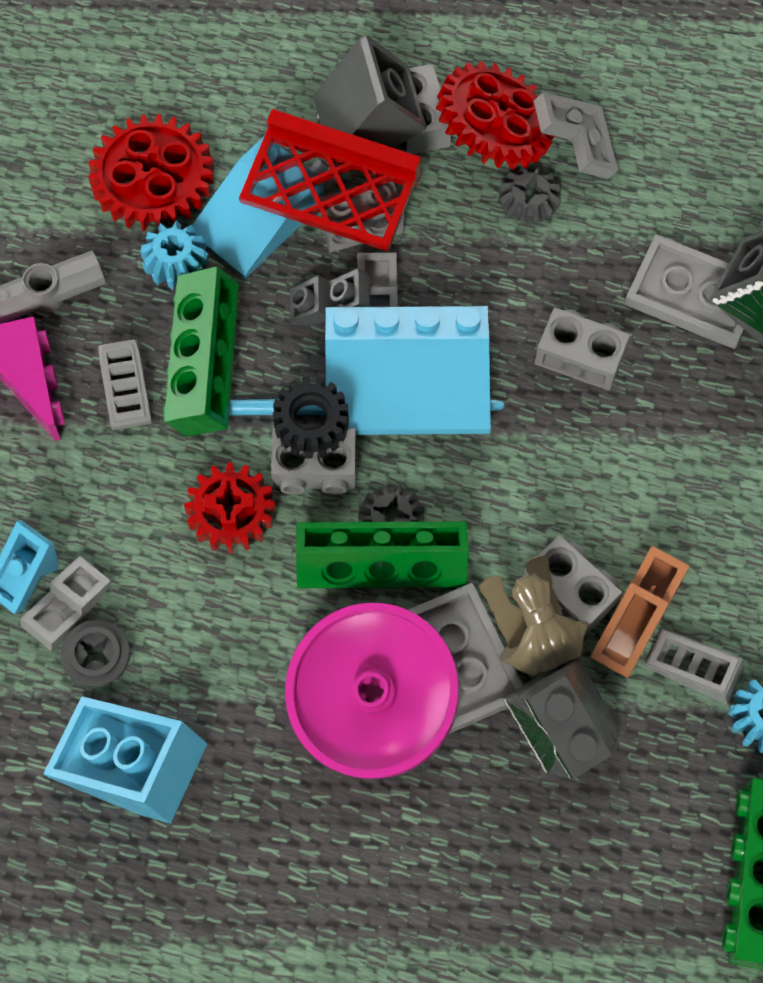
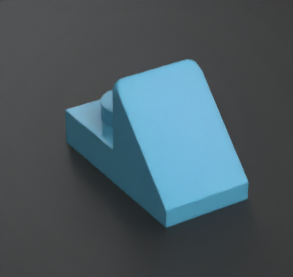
(22, 564)

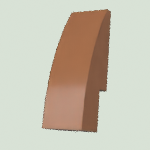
(639, 611)

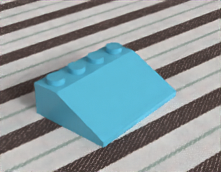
(411, 368)

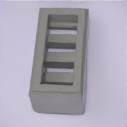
(122, 359)
(706, 685)

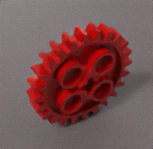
(493, 115)
(151, 172)

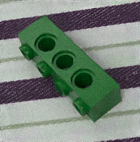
(201, 352)
(381, 554)
(744, 891)

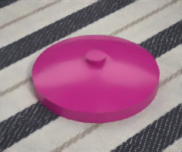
(372, 691)

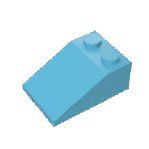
(243, 233)
(127, 758)

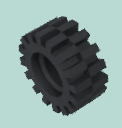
(310, 440)

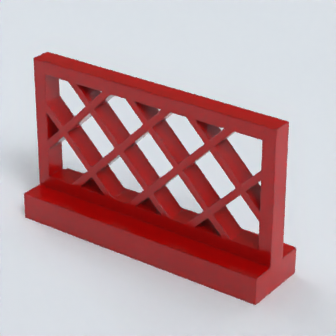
(339, 148)

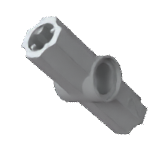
(65, 281)

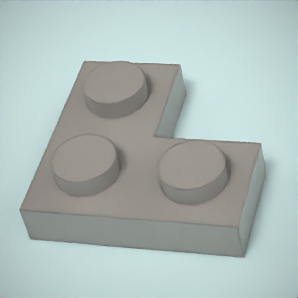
(583, 125)

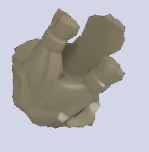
(536, 632)

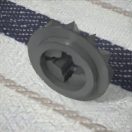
(541, 205)
(383, 498)
(95, 634)

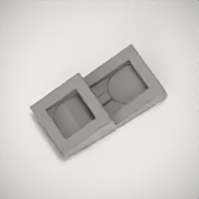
(382, 277)
(67, 603)

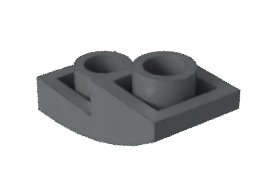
(312, 297)

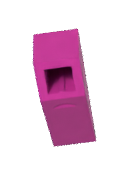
(26, 372)

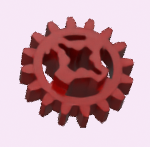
(246, 507)

